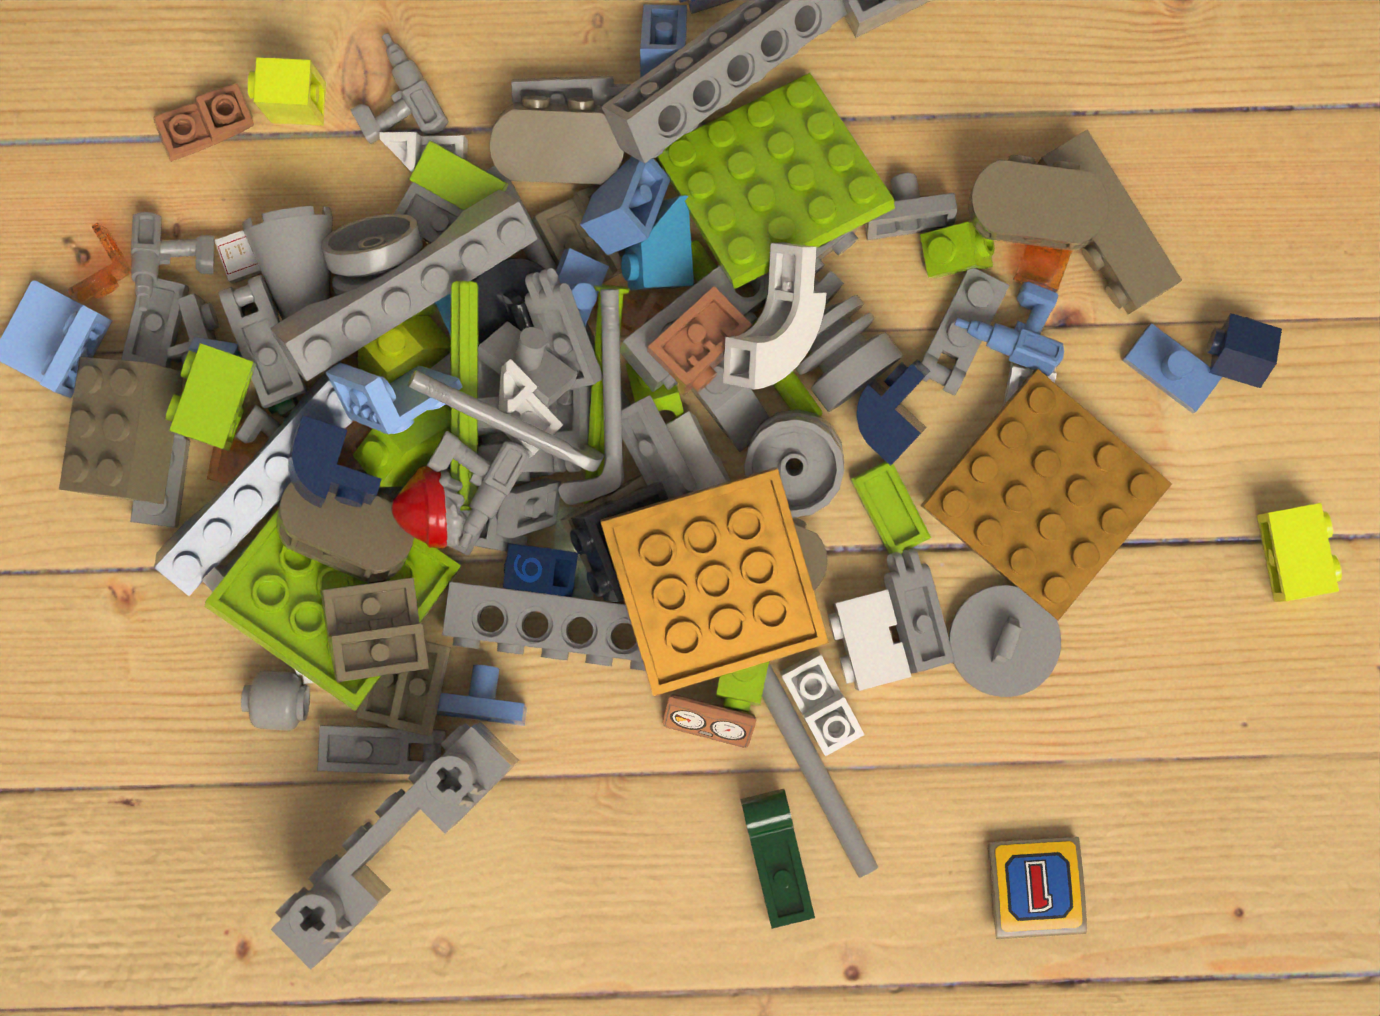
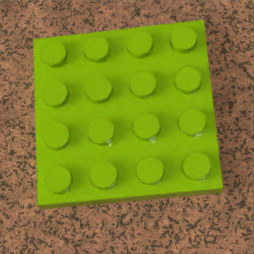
(774, 176)
(278, 604)

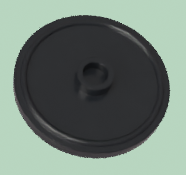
(503, 296)

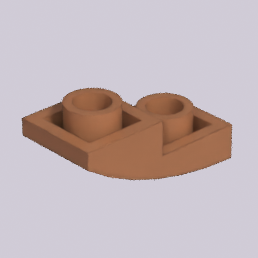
(204, 123)

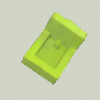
(956, 250)
(743, 687)

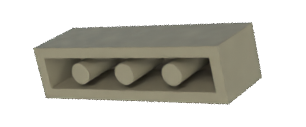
(1125, 244)

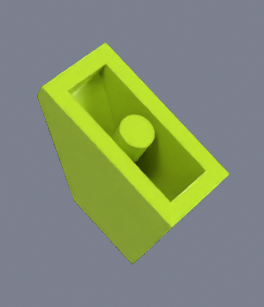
(400, 454)

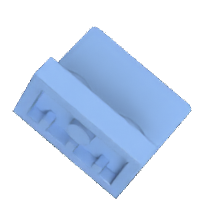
(50, 337)
(383, 404)

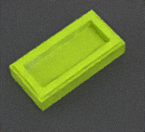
(454, 177)
(890, 508)

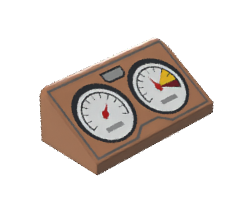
(709, 721)

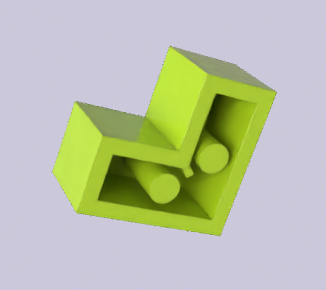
(211, 397)

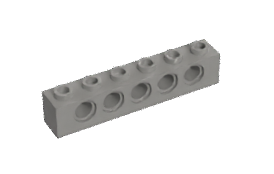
(714, 71)
(635, 346)
(468, 602)

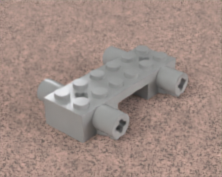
(345, 886)

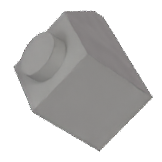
(732, 408)

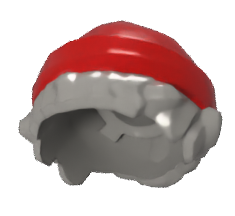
(431, 508)

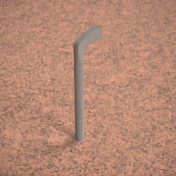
(587, 458)
(613, 473)

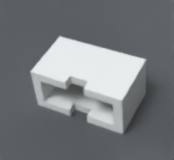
(867, 640)

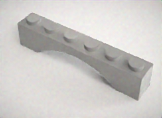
(343, 324)

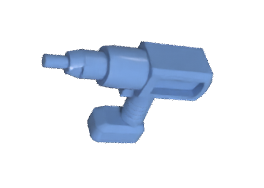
(1024, 342)

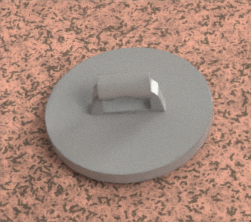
(1004, 641)

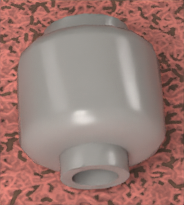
(276, 700)

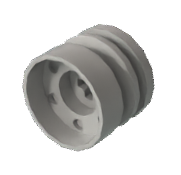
(845, 355)

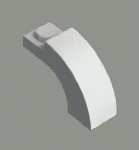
(786, 325)

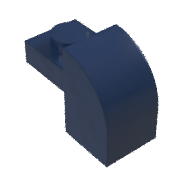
(882, 417)
(315, 467)

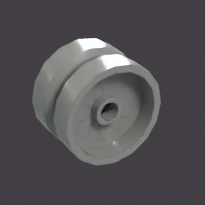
(370, 249)
(811, 441)

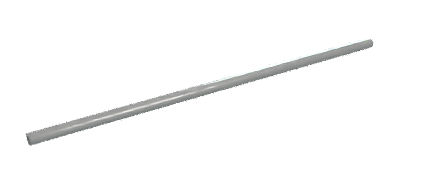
(773, 692)

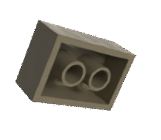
(119, 430)

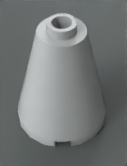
(292, 256)

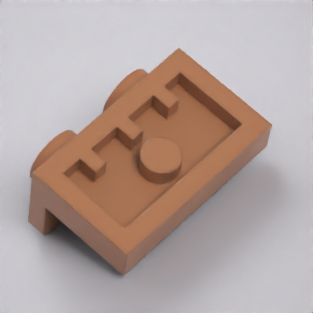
(697, 341)

